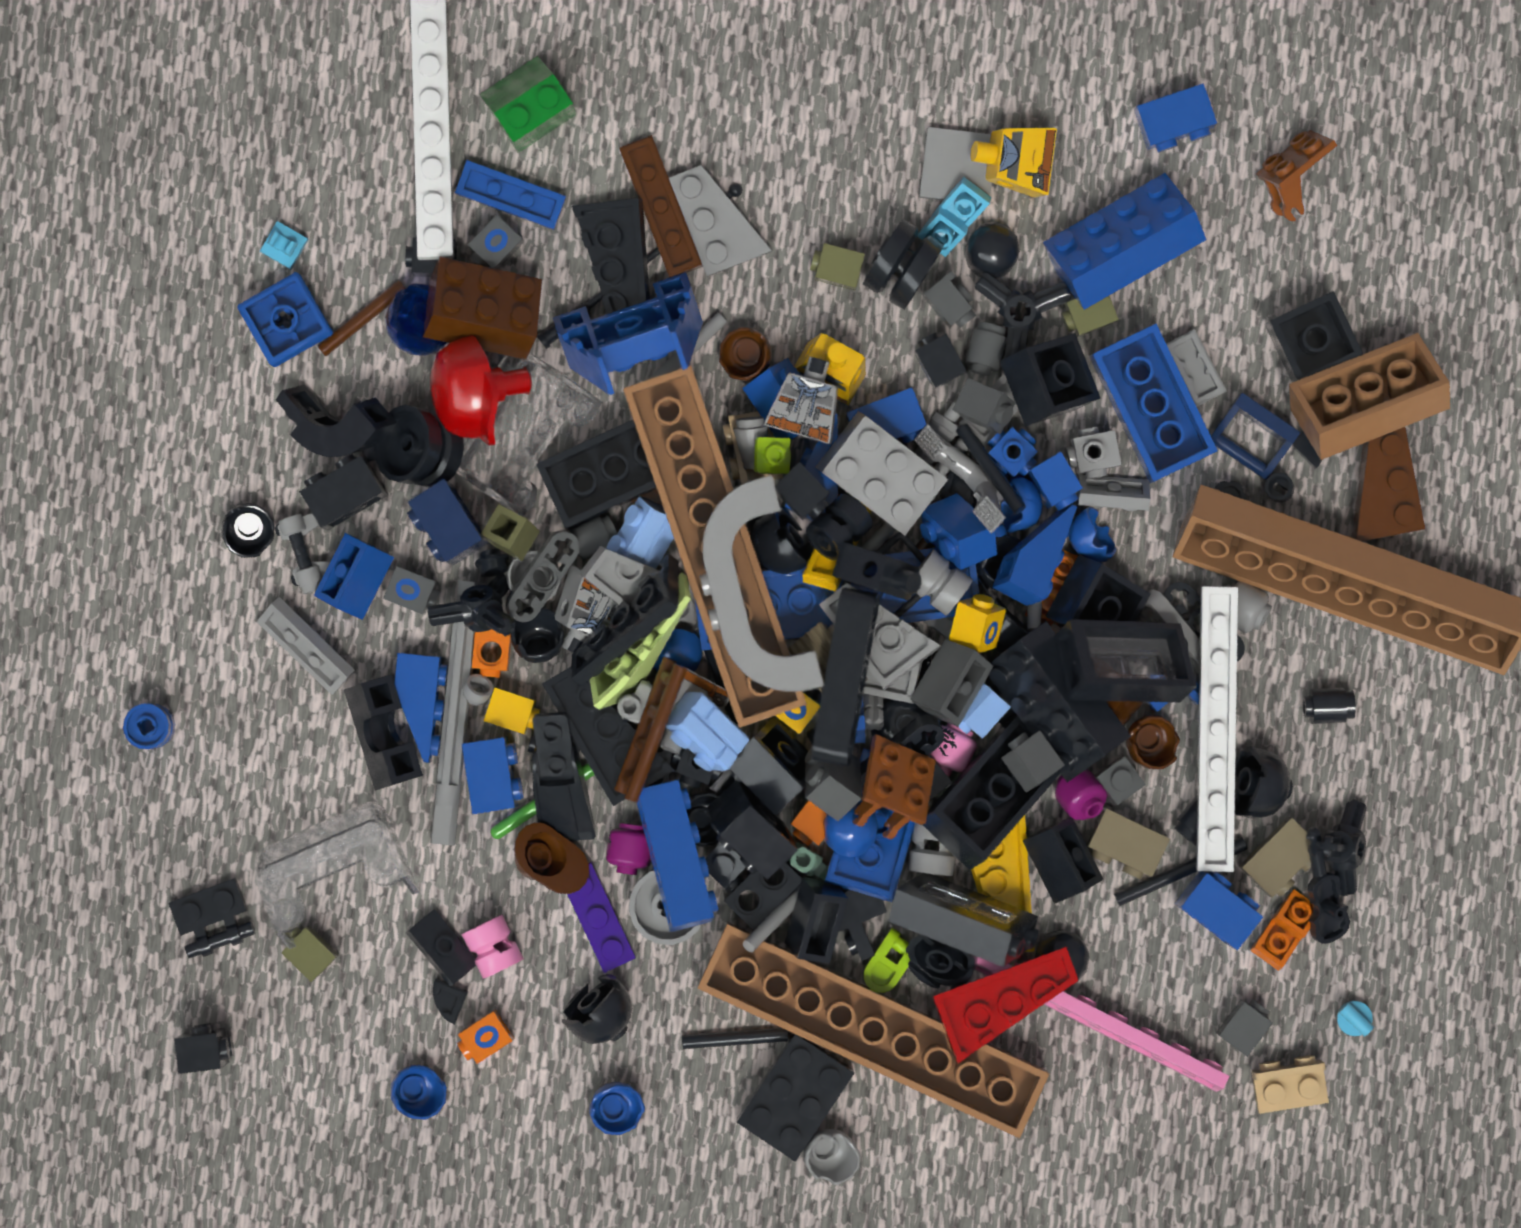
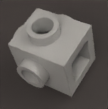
(1106, 447)

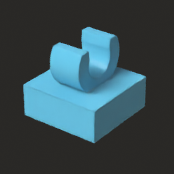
(284, 245)

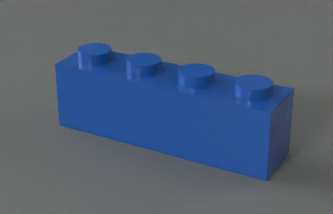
(675, 856)

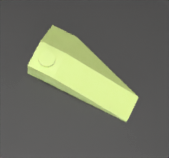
(626, 672)

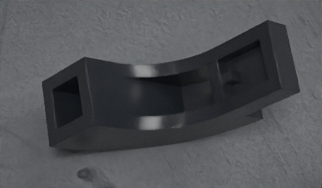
(323, 434)

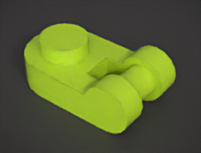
(881, 972)

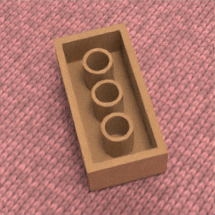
(1369, 396)

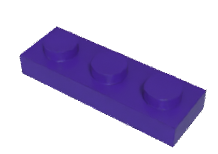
(601, 923)

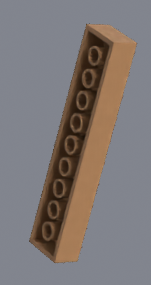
(690, 486)
(1351, 579)
(872, 1030)

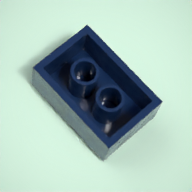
(447, 523)

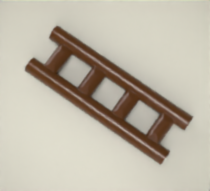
(650, 729)

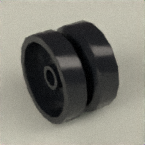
(903, 264)
(419, 448)

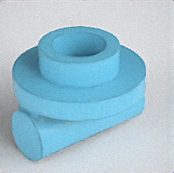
(1355, 1018)

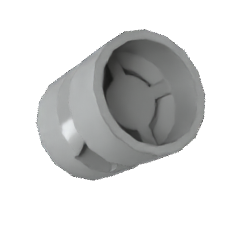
(941, 583)
(929, 860)

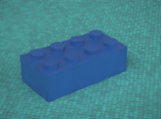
(1125, 240)
(1153, 403)

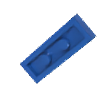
(510, 195)

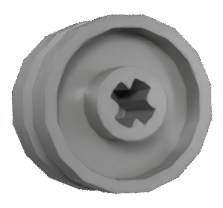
(650, 917)

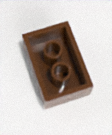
(485, 303)

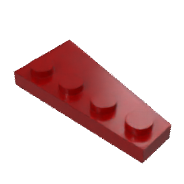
(994, 1003)

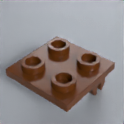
(1283, 171)
(897, 781)

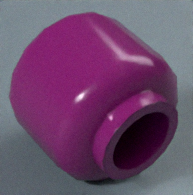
(1081, 796)
(628, 849)

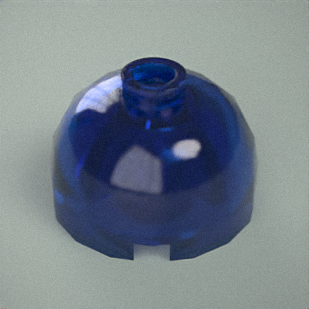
(406, 321)

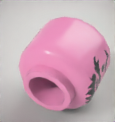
(955, 750)

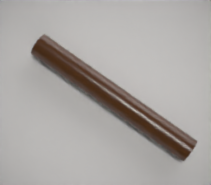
(360, 319)

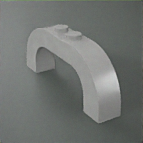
(729, 615)

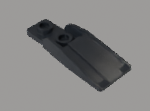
(559, 779)

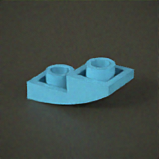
(955, 215)

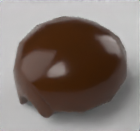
(745, 353)
(1153, 742)

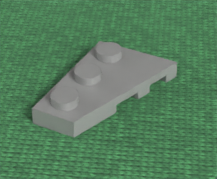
(895, 643)

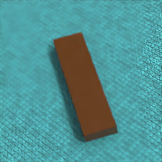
(660, 206)

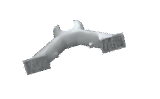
(986, 494)

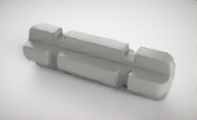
(873, 712)

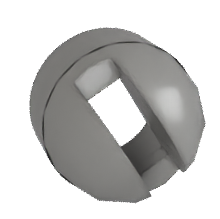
(473, 685)

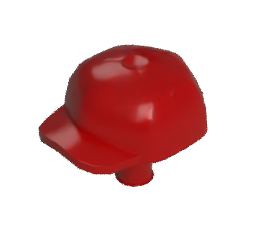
(468, 390)

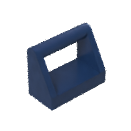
(1264, 419)

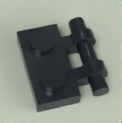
(206, 908)

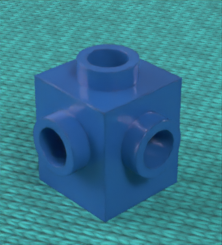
(1023, 441)

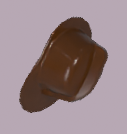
(550, 859)

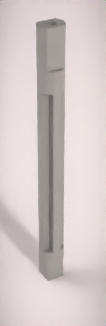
(453, 732)

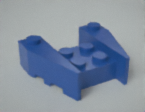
(632, 333)

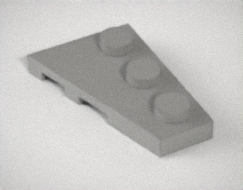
(715, 223)

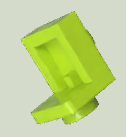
(772, 455)

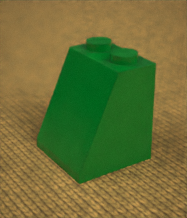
(528, 103)

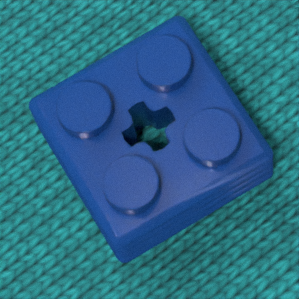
(263, 311)

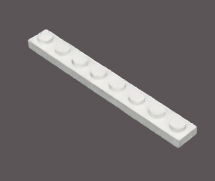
(431, 129)
(1217, 729)

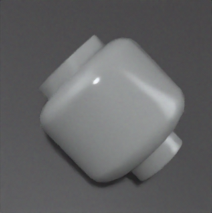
(1252, 607)

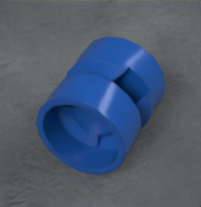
(149, 726)

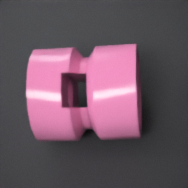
(492, 946)

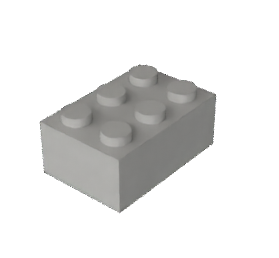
(881, 473)

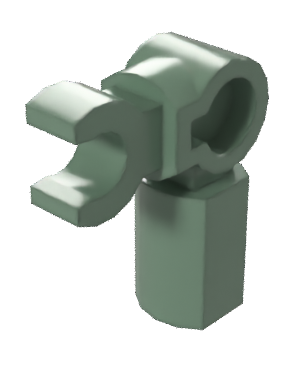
(808, 862)

